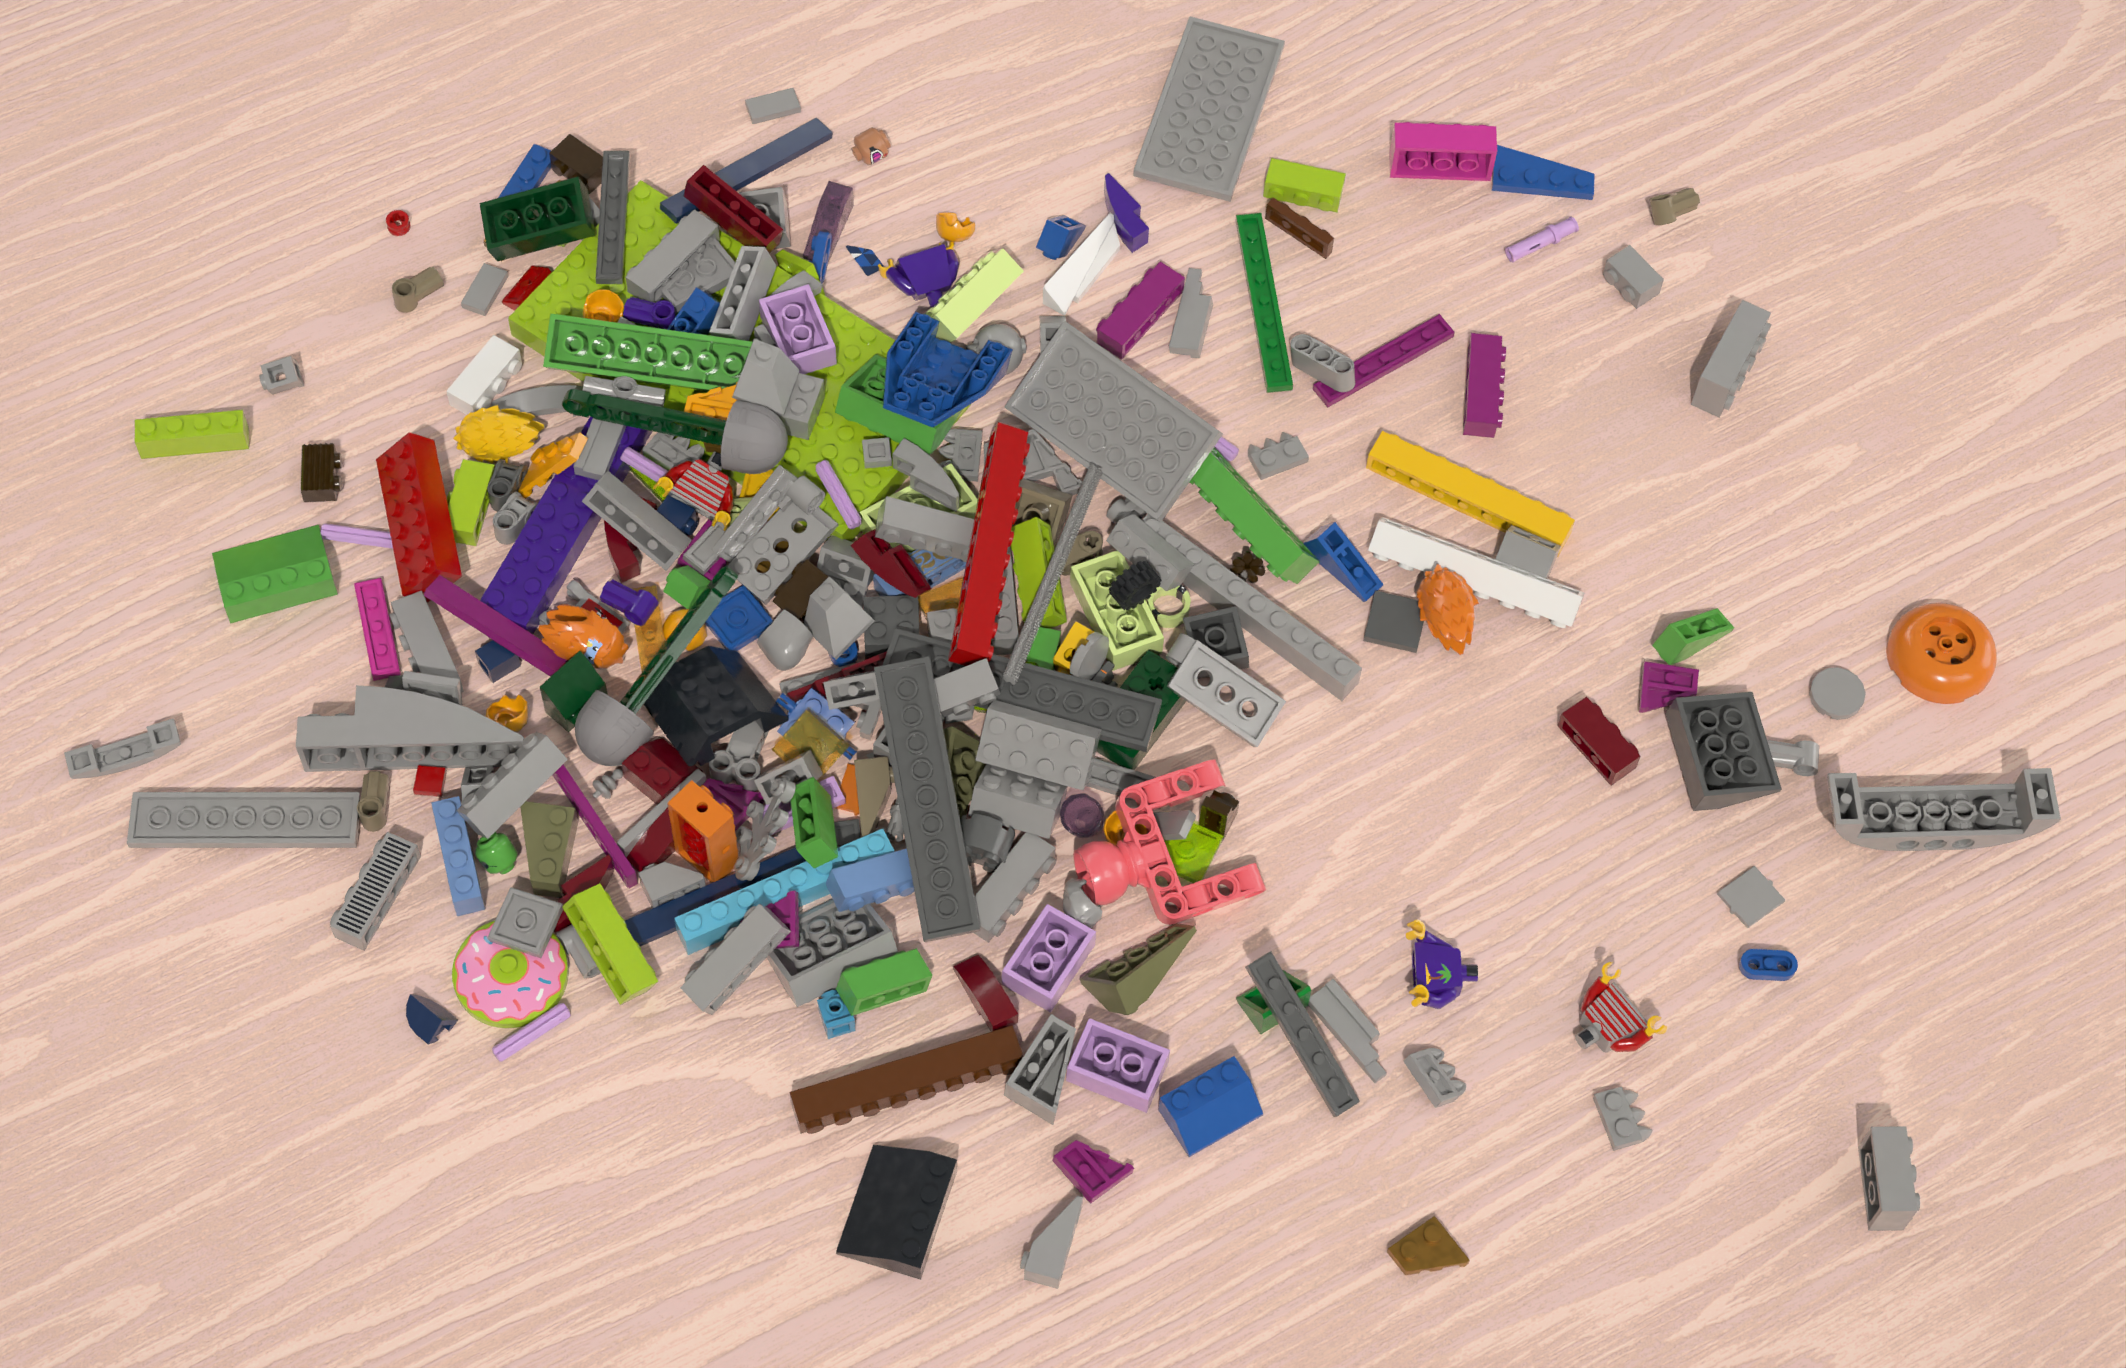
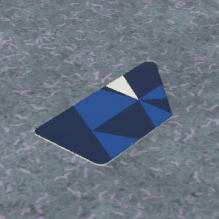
(865, 258)

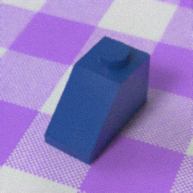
(1059, 236)

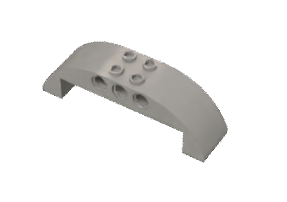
(1943, 814)

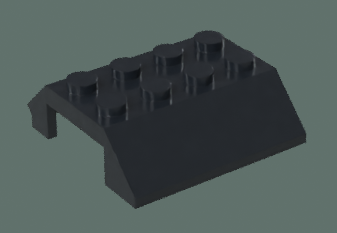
(709, 699)

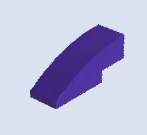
(1126, 213)

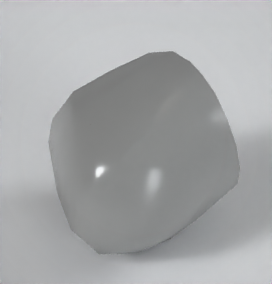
(785, 641)

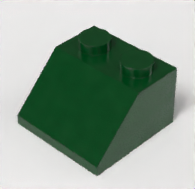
(570, 689)

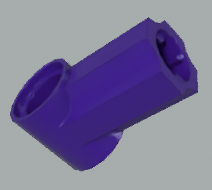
(649, 313)
(635, 605)

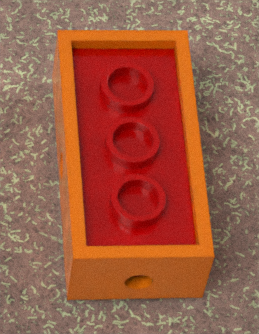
(703, 831)

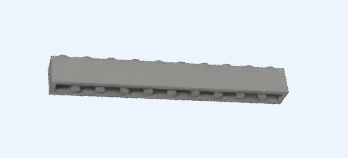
(1263, 617)

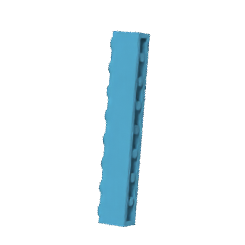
(713, 920)

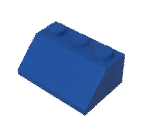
(1210, 1106)

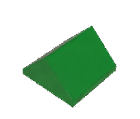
(1258, 1010)

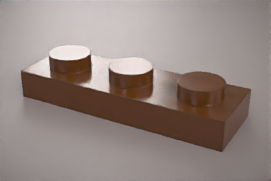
(1299, 228)

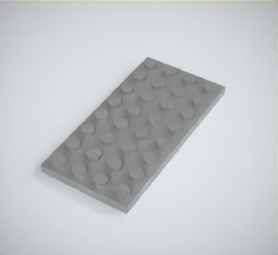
(1209, 109)
(1113, 420)

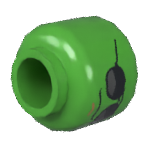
(496, 853)

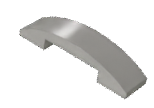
(537, 400)
(124, 754)

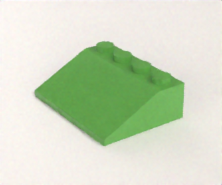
(862, 402)
(274, 574)

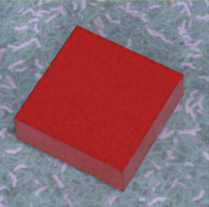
(429, 781)

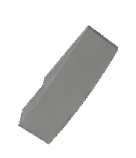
(925, 474)

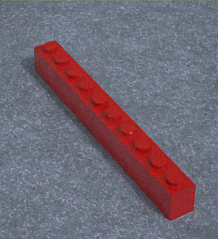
(989, 545)

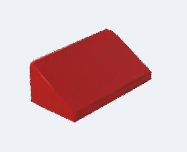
(525, 286)

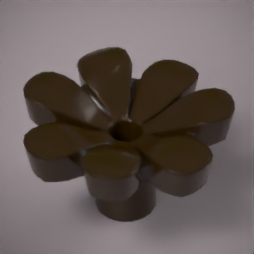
(1248, 567)

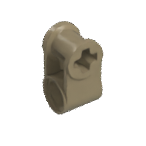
(1082, 550)

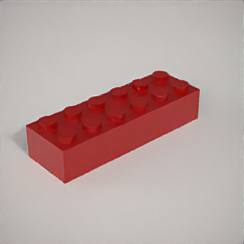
(417, 514)

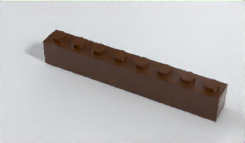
(906, 1080)

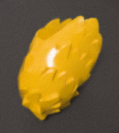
(496, 433)

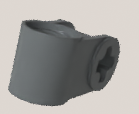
(505, 480)

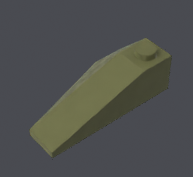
(965, 770)
(1132, 979)

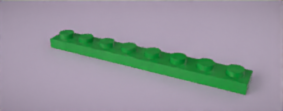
(1264, 303)

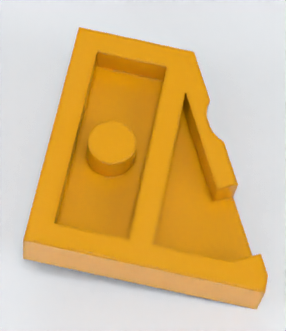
(713, 404)

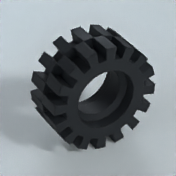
(1135, 585)

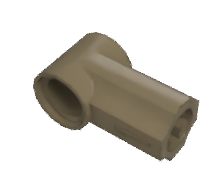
(1669, 206)
(410, 291)
(373, 800)

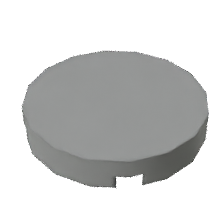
(1090, 657)
(1837, 693)

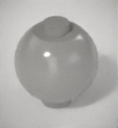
(1004, 335)

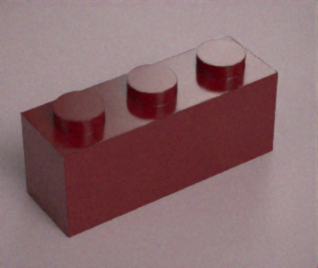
(1599, 740)

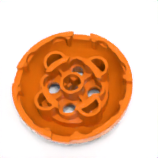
(1934, 675)

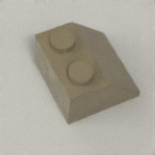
(1044, 504)

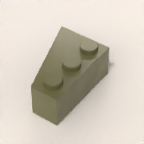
(549, 845)

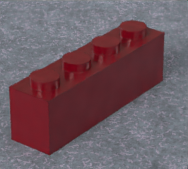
(731, 210)

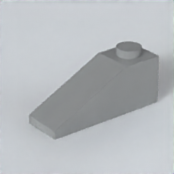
(1051, 1248)

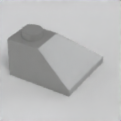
(766, 378)
(835, 618)

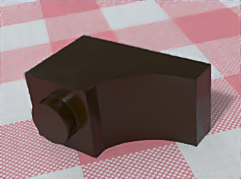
(1218, 812)

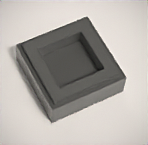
(846, 831)

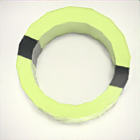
(1173, 620)

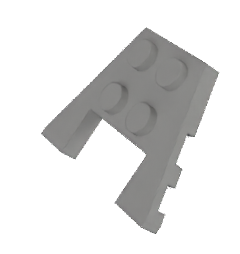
(1043, 463)

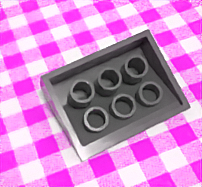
(1722, 749)

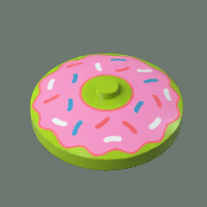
(507, 985)

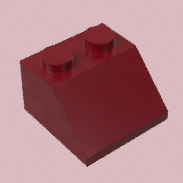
(656, 769)

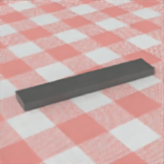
(612, 217)
(1302, 1034)

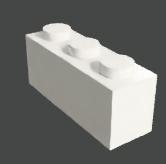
(485, 376)

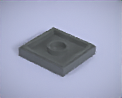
(1394, 622)

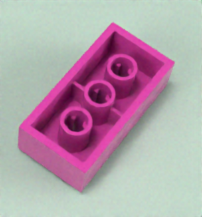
(1443, 151)

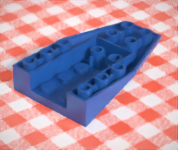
(934, 378)

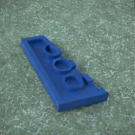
(1534, 175)

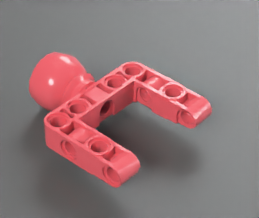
(1143, 857)

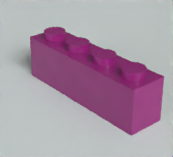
(1140, 310)
(1483, 385)

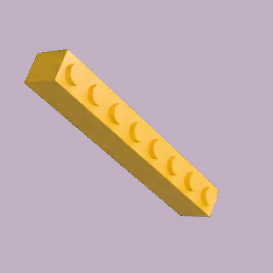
(1465, 490)

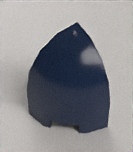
(428, 1018)

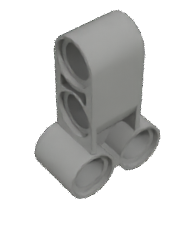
(740, 757)

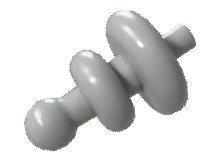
(608, 782)

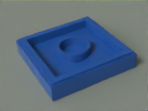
(738, 619)

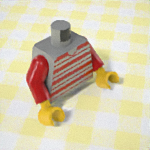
(701, 488)
(1612, 1019)

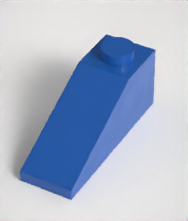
(1343, 561)

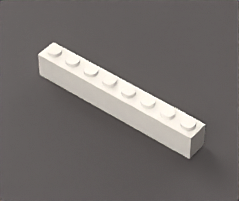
(1482, 573)

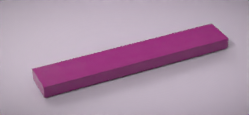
(1390, 357)
(494, 625)
(595, 826)

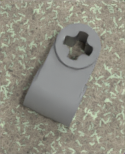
(512, 514)

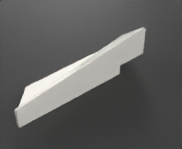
(1082, 267)

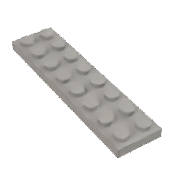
(243, 820)

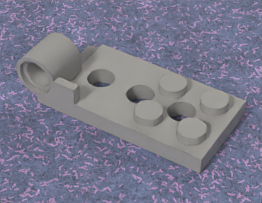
(799, 505)
(1194, 657)

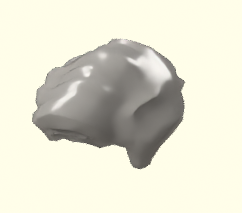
(1078, 905)

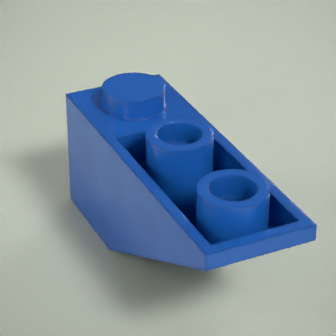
(696, 314)

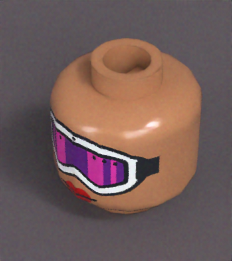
(870, 146)

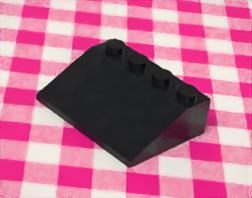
(898, 1209)

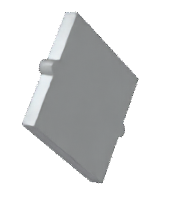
(1751, 897)

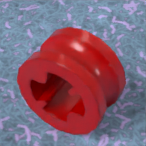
(398, 215)

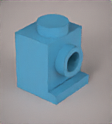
(836, 1022)

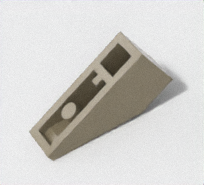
(873, 790)

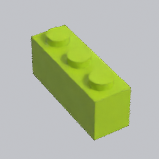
(1304, 185)
(469, 500)

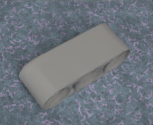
(1322, 363)

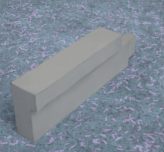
(1191, 318)
(599, 449)
(1348, 1027)

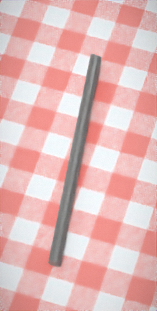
(1052, 575)

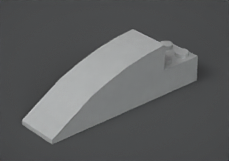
(400, 732)

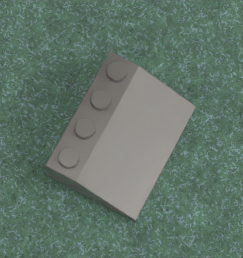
(827, 947)

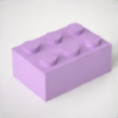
(799, 328)
(1048, 958)
(1117, 1065)

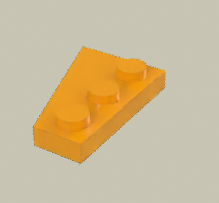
(552, 459)

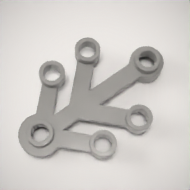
(763, 843)

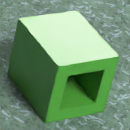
(685, 585)

